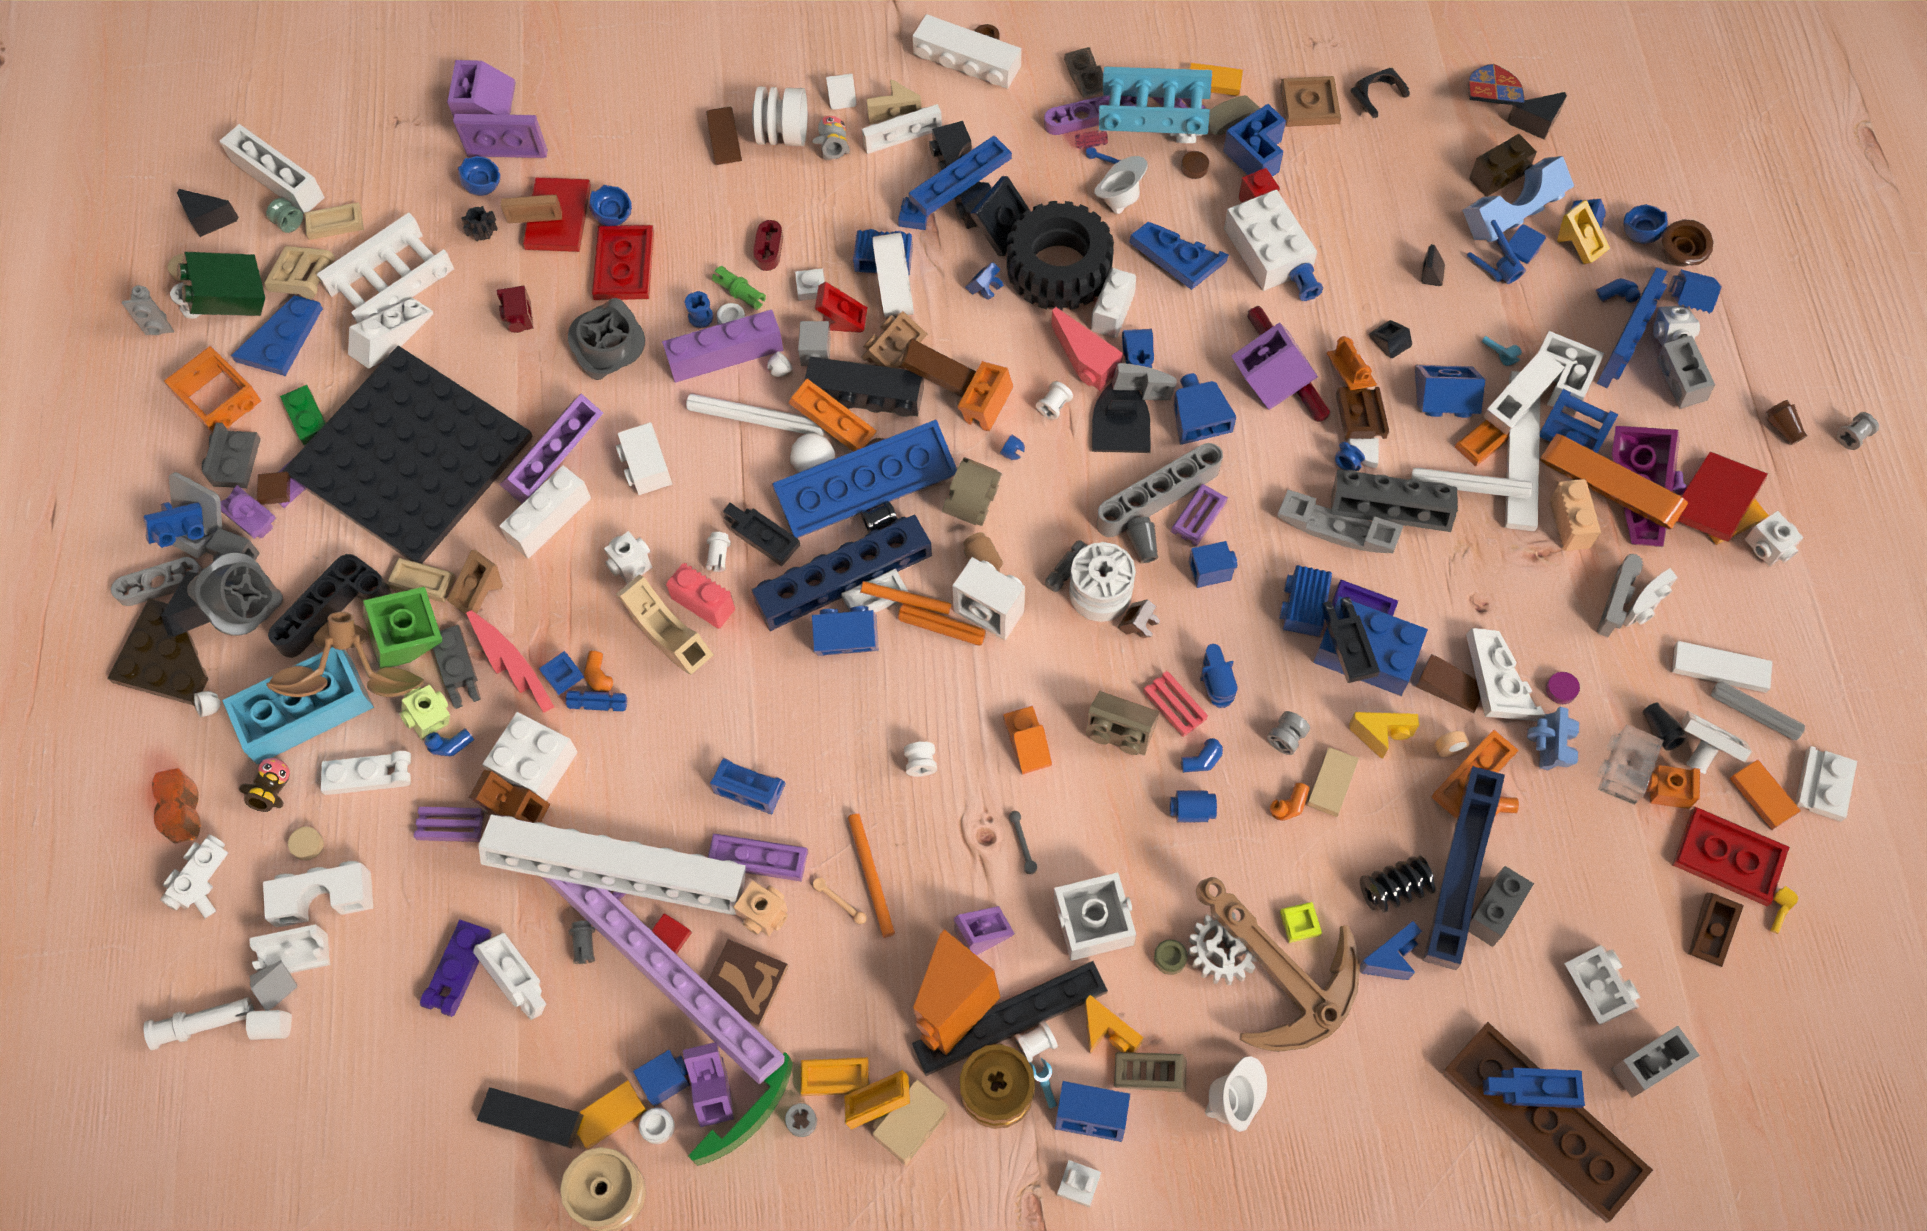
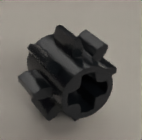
(479, 223)

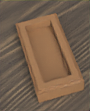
(531, 209)

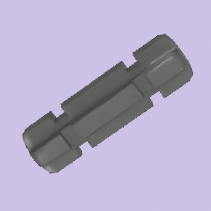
(1063, 568)

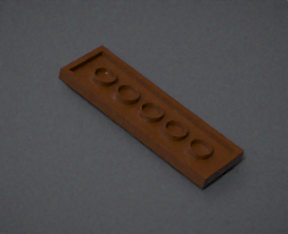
(1560, 1138)

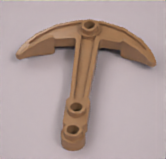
(1301, 989)

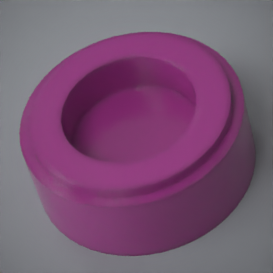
(1562, 687)

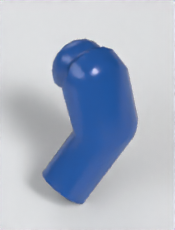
(1621, 288)
(447, 746)
(1206, 759)

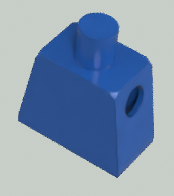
(1201, 410)

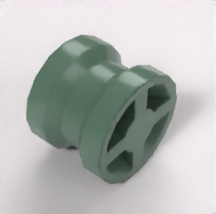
(284, 215)

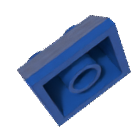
(1449, 390)

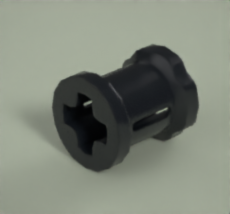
(879, 517)

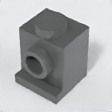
(227, 542)

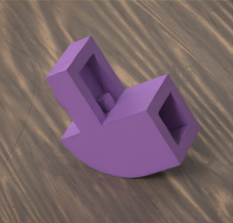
(709, 1084)

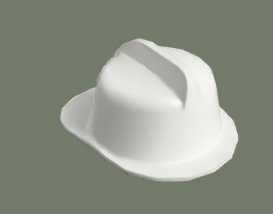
(1121, 183)
(1239, 1094)

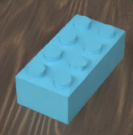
(275, 722)

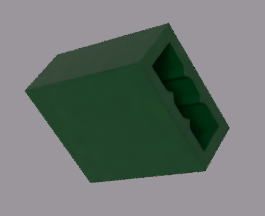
(221, 284)

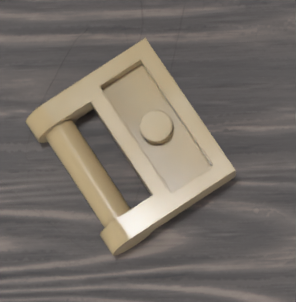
(291, 268)

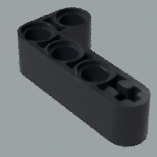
(313, 601)

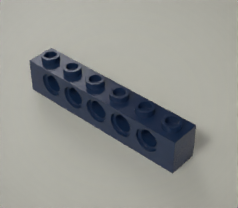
(808, 598)

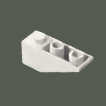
(379, 335)
(1523, 392)

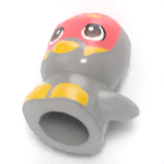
(832, 138)

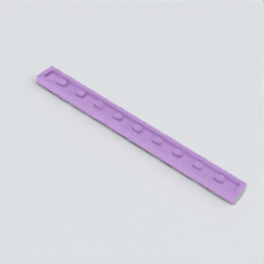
(673, 978)

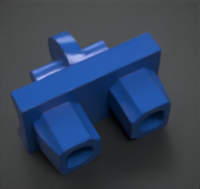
(174, 522)

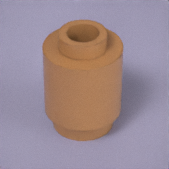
(982, 548)

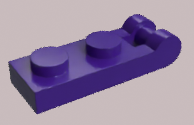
(455, 969)

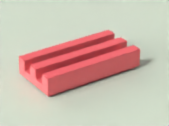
(1158, 684)

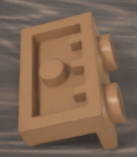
(891, 344)

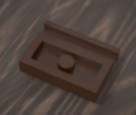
(1362, 413)

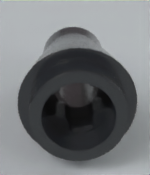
(1664, 726)

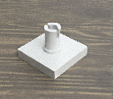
(1712, 740)

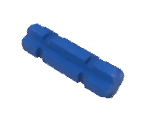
(596, 700)

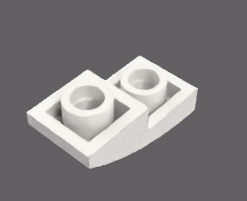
(1644, 606)

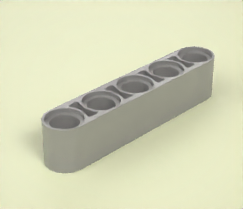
(1164, 478)

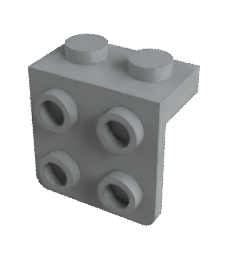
(187, 492)

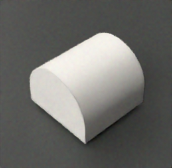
(268, 1024)

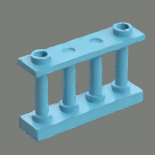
(1155, 83)

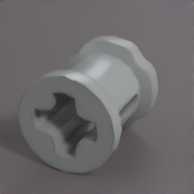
(1854, 434)

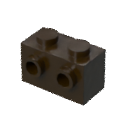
(1502, 165)

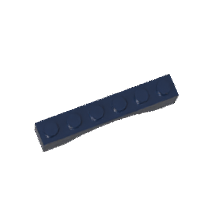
(1463, 868)

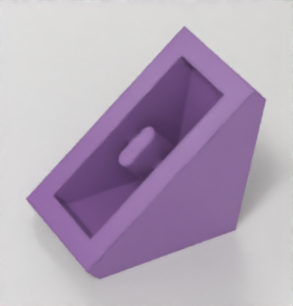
(982, 929)

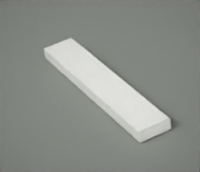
(1523, 465)

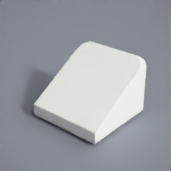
(841, 91)

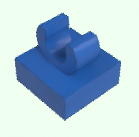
(911, 216)
(983, 279)
(561, 673)

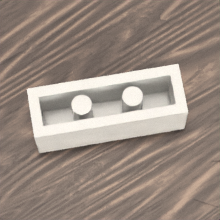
(545, 511)

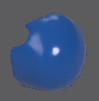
(479, 175)
(610, 205)
(1645, 224)

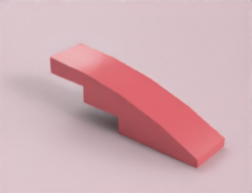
(504, 656)

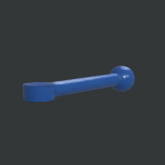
(1091, 153)

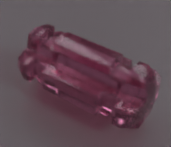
(1091, 139)

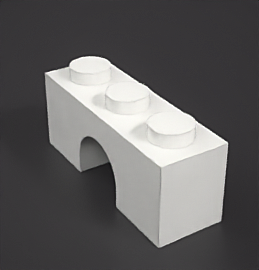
(290, 895)

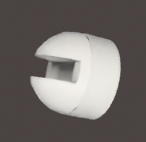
(779, 365)
(206, 703)

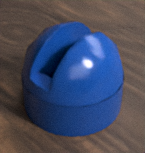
(1011, 446)

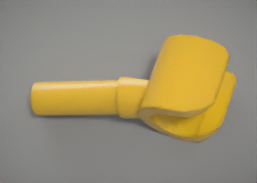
(1787, 899)

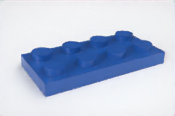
(1634, 328)

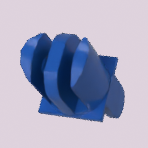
(1218, 677)

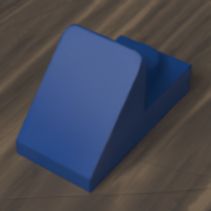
(1387, 960)

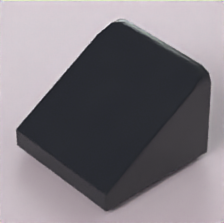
(1433, 267)
(1392, 338)

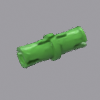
(738, 287)

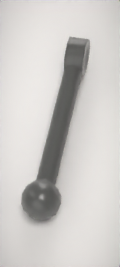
(1030, 866)

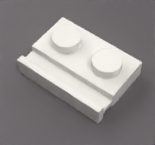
(1826, 783)

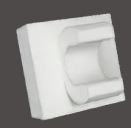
(1079, 1183)

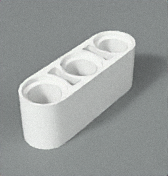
(893, 274)

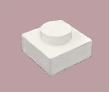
(808, 283)

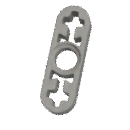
(145, 577)

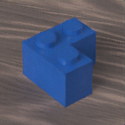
(1255, 140)

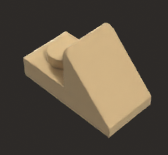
(900, 102)

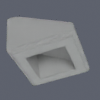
(272, 984)

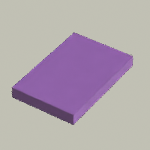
(500, 135)

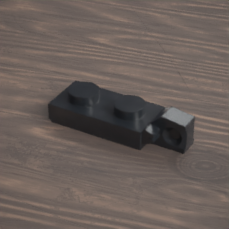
(762, 533)

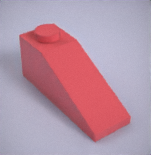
(1088, 353)

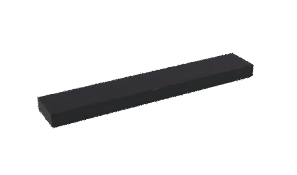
(1018, 1015)

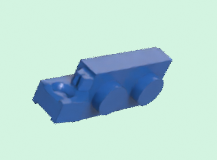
(1538, 1087)

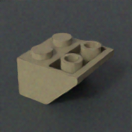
(1121, 723)

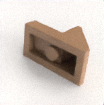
(474, 582)

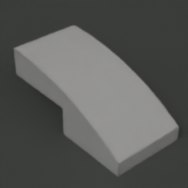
(1151, 382)

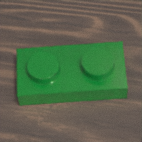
(303, 413)

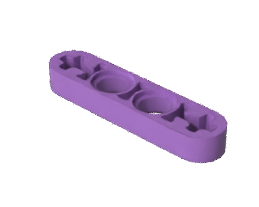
(1090, 106)

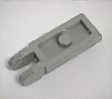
(1620, 593)

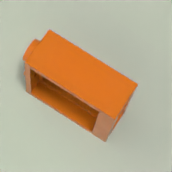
(209, 365)

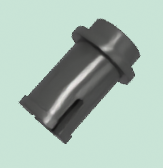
(582, 942)

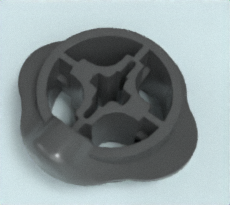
(613, 337)
(235, 594)

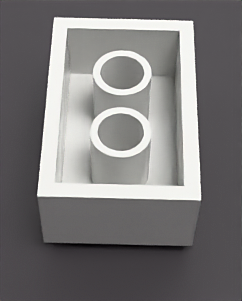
(1268, 238)

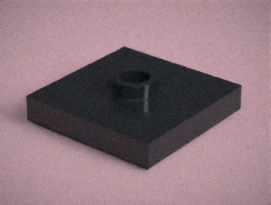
(998, 213)

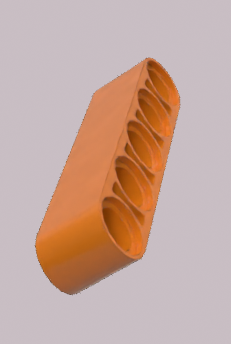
(1614, 481)

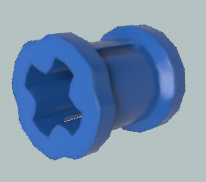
(1306, 282)
(698, 307)

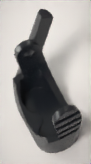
(1388, 76)

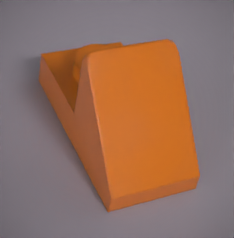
(1027, 739)

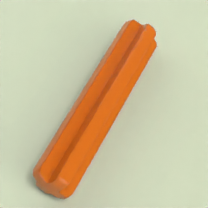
(941, 624)

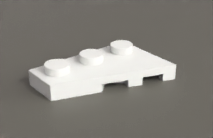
(1498, 681)

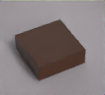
(273, 488)

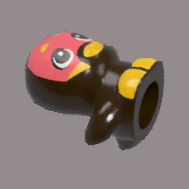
(268, 781)

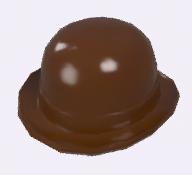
(1687, 243)

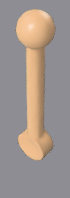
(820, 885)

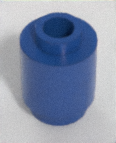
(1193, 806)

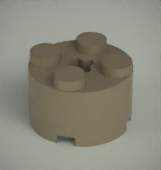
(972, 491)

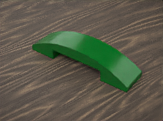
(714, 1147)

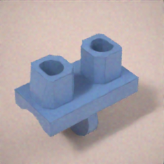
(1552, 738)

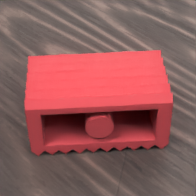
(701, 595)

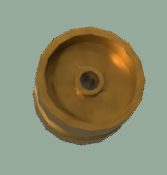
(991, 1066)

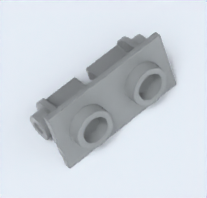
(146, 312)

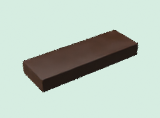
(937, 367)

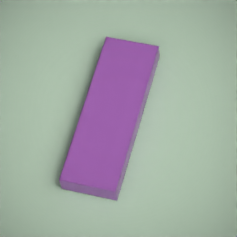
(761, 856)

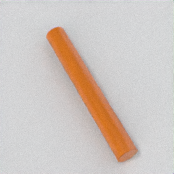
(905, 597)

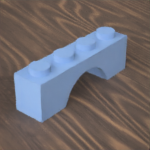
(1543, 184)

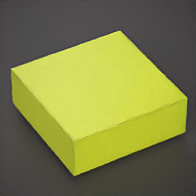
(1300, 922)

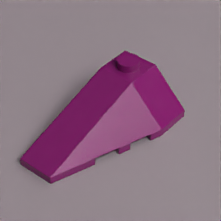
(1653, 456)

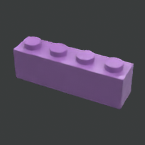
(723, 345)
(551, 448)

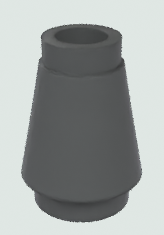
(1143, 538)

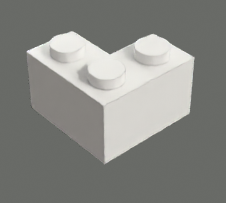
(1579, 364)

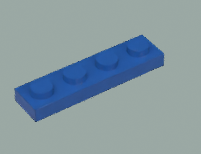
(960, 175)

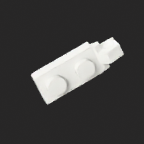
(511, 974)

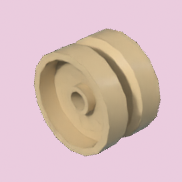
(585, 1180)

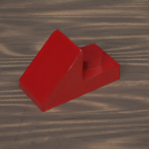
(840, 309)

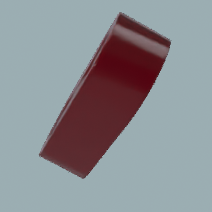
(773, 245)

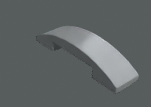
(1350, 532)

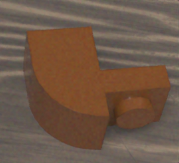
(504, 799)

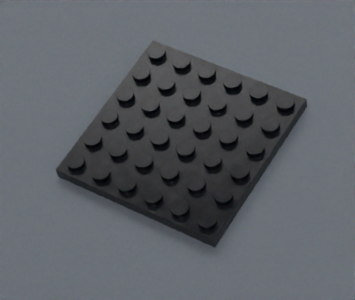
(408, 455)

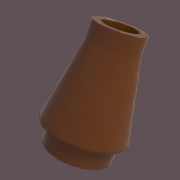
(1787, 421)

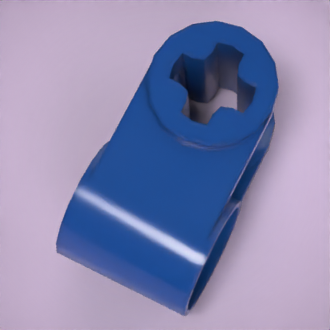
(1138, 347)

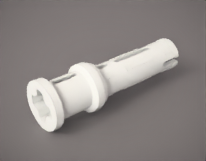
(183, 1025)

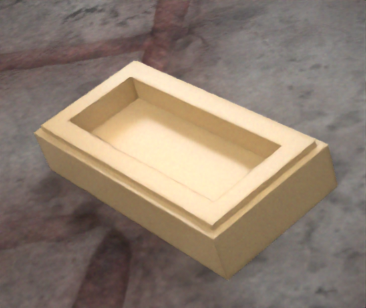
(333, 221)
(412, 575)
(1332, 782)

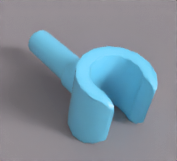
(1507, 355)
(1043, 1078)

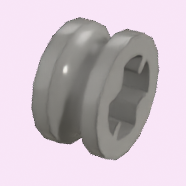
(811, 1117)

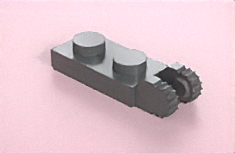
(456, 665)

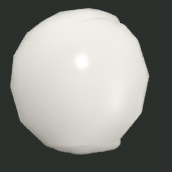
(811, 451)

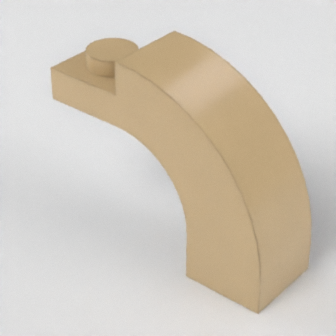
(662, 627)

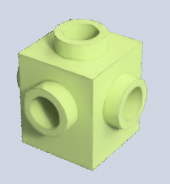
(424, 711)

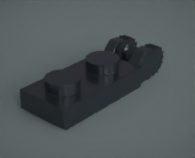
(1350, 642)

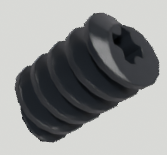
(1397, 882)

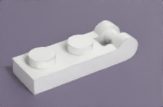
(365, 773)

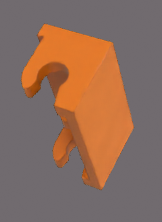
(986, 395)

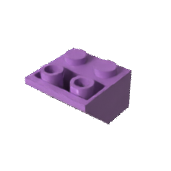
(480, 89)
(1274, 366)

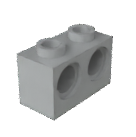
(1685, 372)

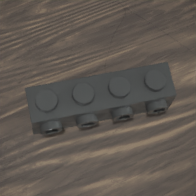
(1394, 500)

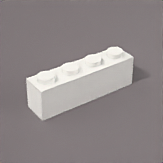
(966, 51)
(272, 168)

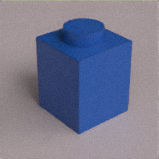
(1212, 564)
(662, 1077)

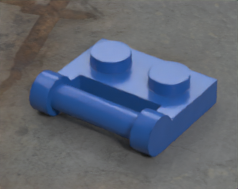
(1575, 429)

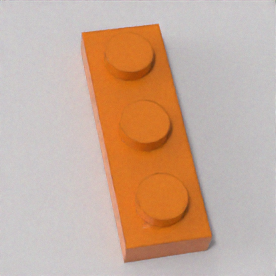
(832, 416)
(1490, 754)

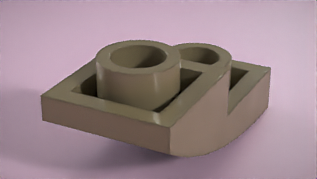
(1230, 113)

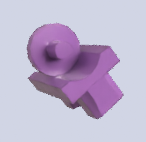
(247, 513)

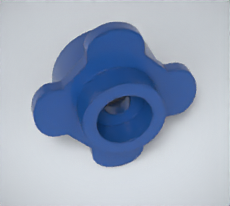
(1349, 457)

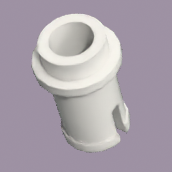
(717, 552)

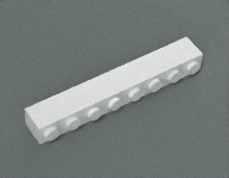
(612, 864)

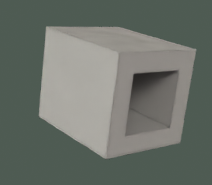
(814, 340)

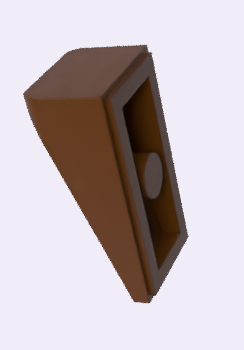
(723, 135)
(1449, 684)
(1715, 928)

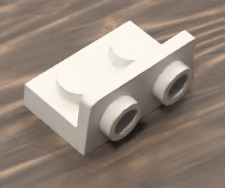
(1602, 984)

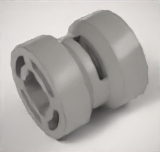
(1288, 733)

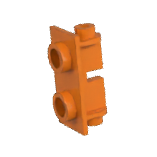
(1351, 365)

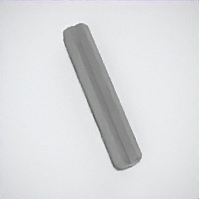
(1758, 710)

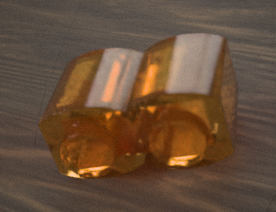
(176, 805)

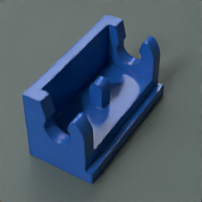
(747, 786)
(1092, 1111)

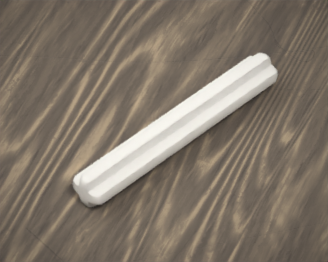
(1475, 483)

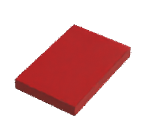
(563, 233)
(623, 262)
(1720, 495)
(1731, 856)

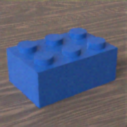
(1392, 640)

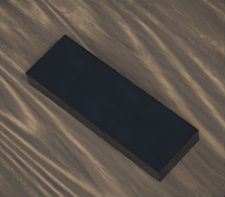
(530, 1117)

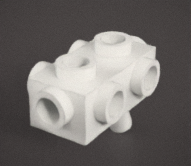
(191, 883)

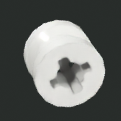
(920, 759)

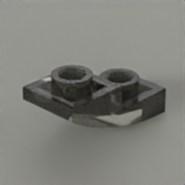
(1085, 72)

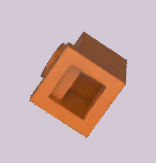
(1682, 795)

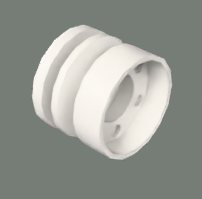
(778, 116)
(1099, 596)

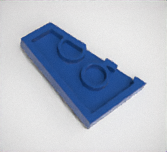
(1180, 258)
(281, 337)

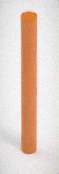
(871, 875)

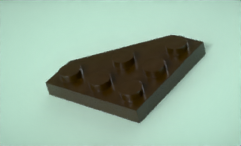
(159, 662)

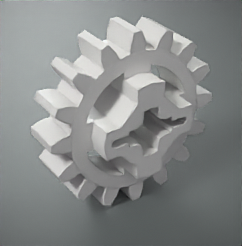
(1210, 950)

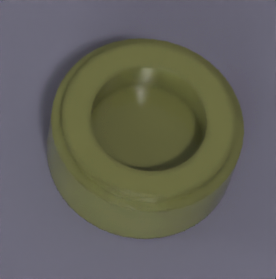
(1170, 957)

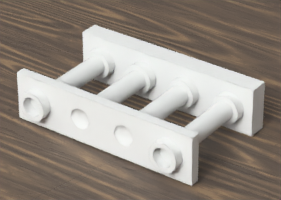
(375, 251)

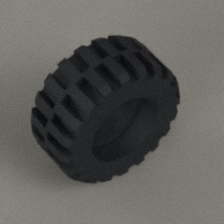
(1059, 226)

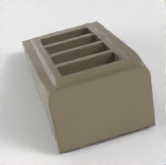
(1150, 1059)

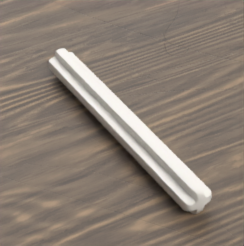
(752, 414)

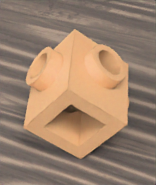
(761, 909)

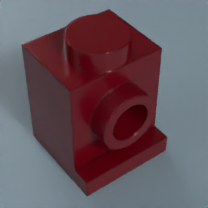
(515, 308)

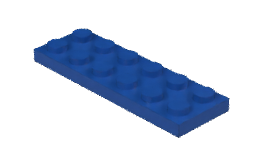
(865, 479)

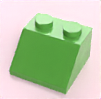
(401, 626)

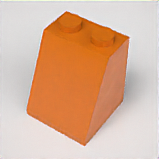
(953, 994)

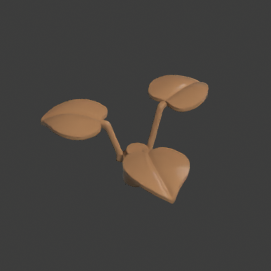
(342, 634)

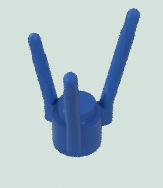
(1508, 266)

